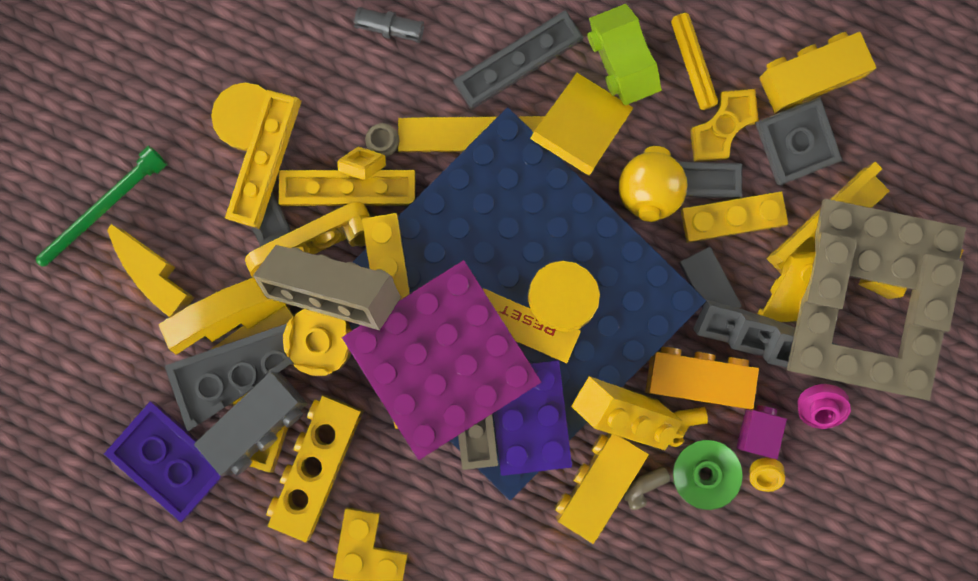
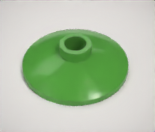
(724, 478)

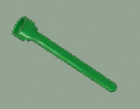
(148, 163)

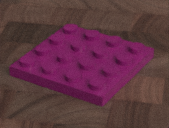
(442, 360)

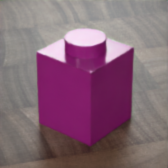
(761, 432)

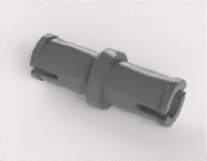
(389, 24)

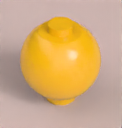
(653, 184)

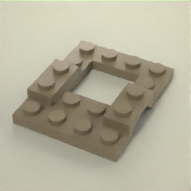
(887, 251)

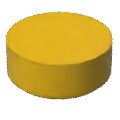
(767, 474)

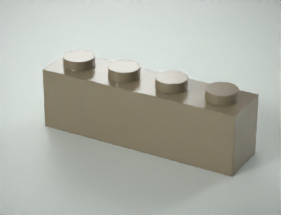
(328, 286)

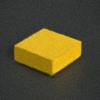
(361, 163)

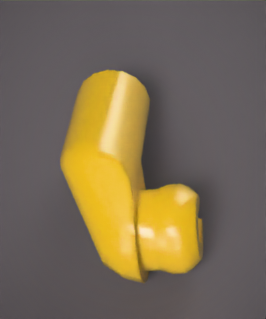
(690, 418)

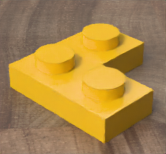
(356, 553)

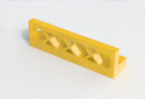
(861, 190)

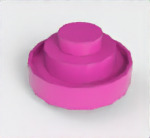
(823, 406)

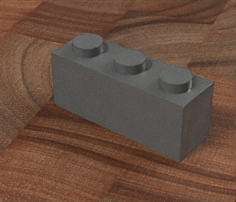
(251, 425)

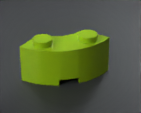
(625, 55)

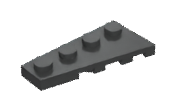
(224, 374)

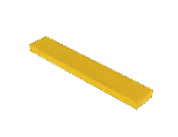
(446, 133)

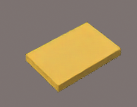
(582, 123)

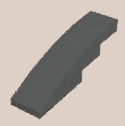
(746, 331)

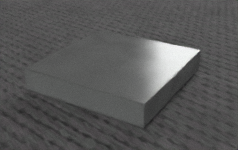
(798, 141)

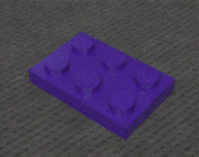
(534, 426)
(164, 461)

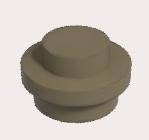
(382, 139)

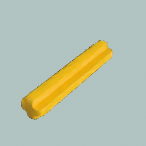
(694, 61)

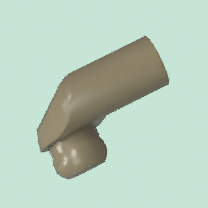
(644, 484)

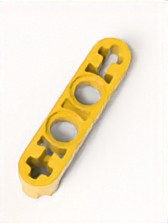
(318, 234)

